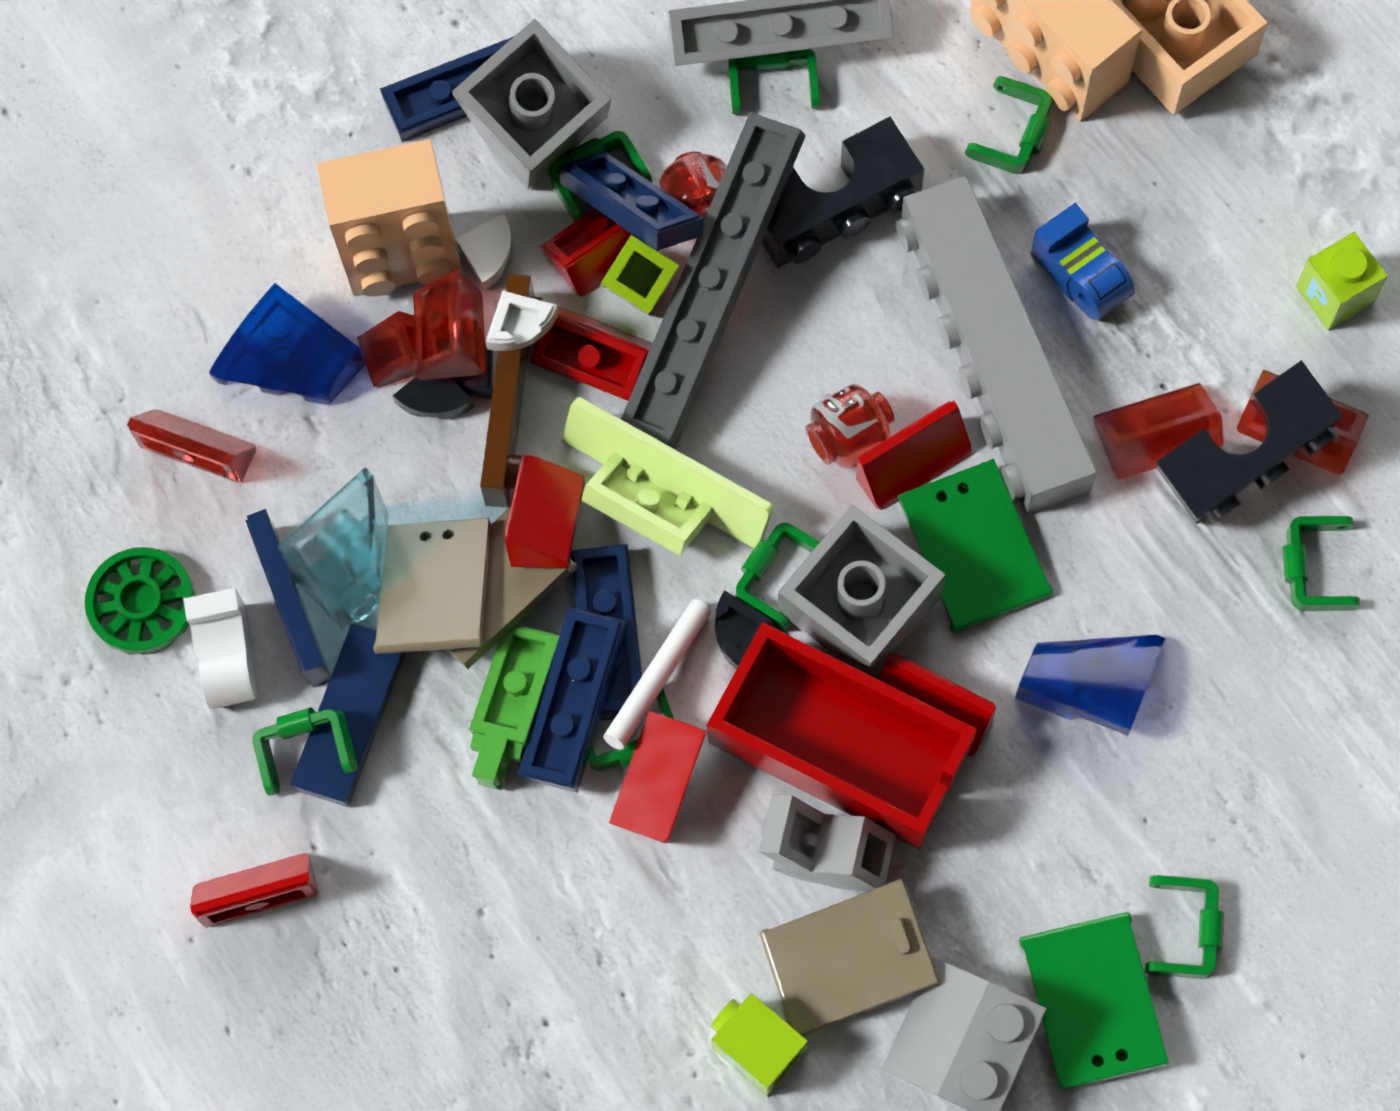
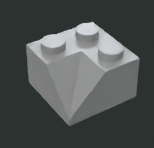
(532, 103)
(861, 590)

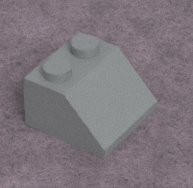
(964, 1039)

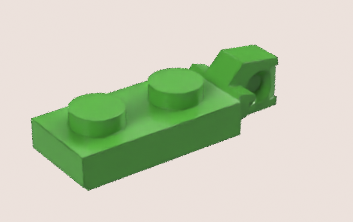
(510, 702)

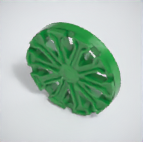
(138, 600)

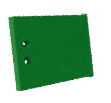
(976, 545)
(1094, 1001)

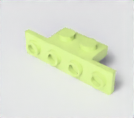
(658, 487)

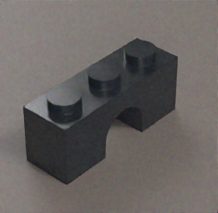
(880, 175)
(1295, 418)

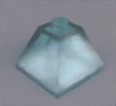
(342, 551)

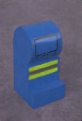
(1081, 263)

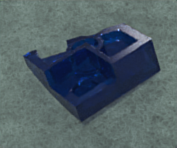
(288, 351)
(1091, 678)

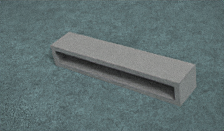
(996, 346)

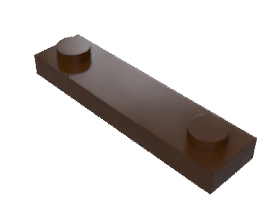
(500, 462)

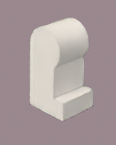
(222, 647)

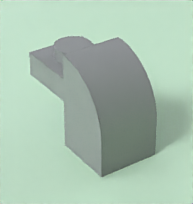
(825, 847)

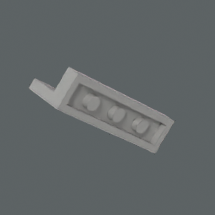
(774, 27)

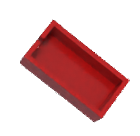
(840, 735)

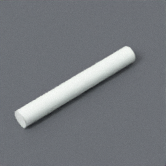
(657, 674)

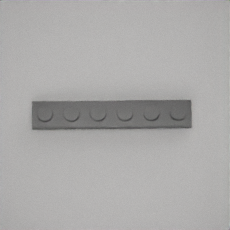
(713, 278)

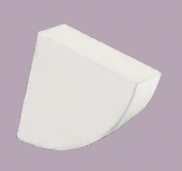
(487, 249)
(519, 322)

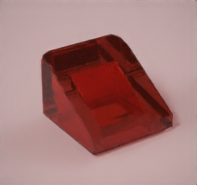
(389, 349)

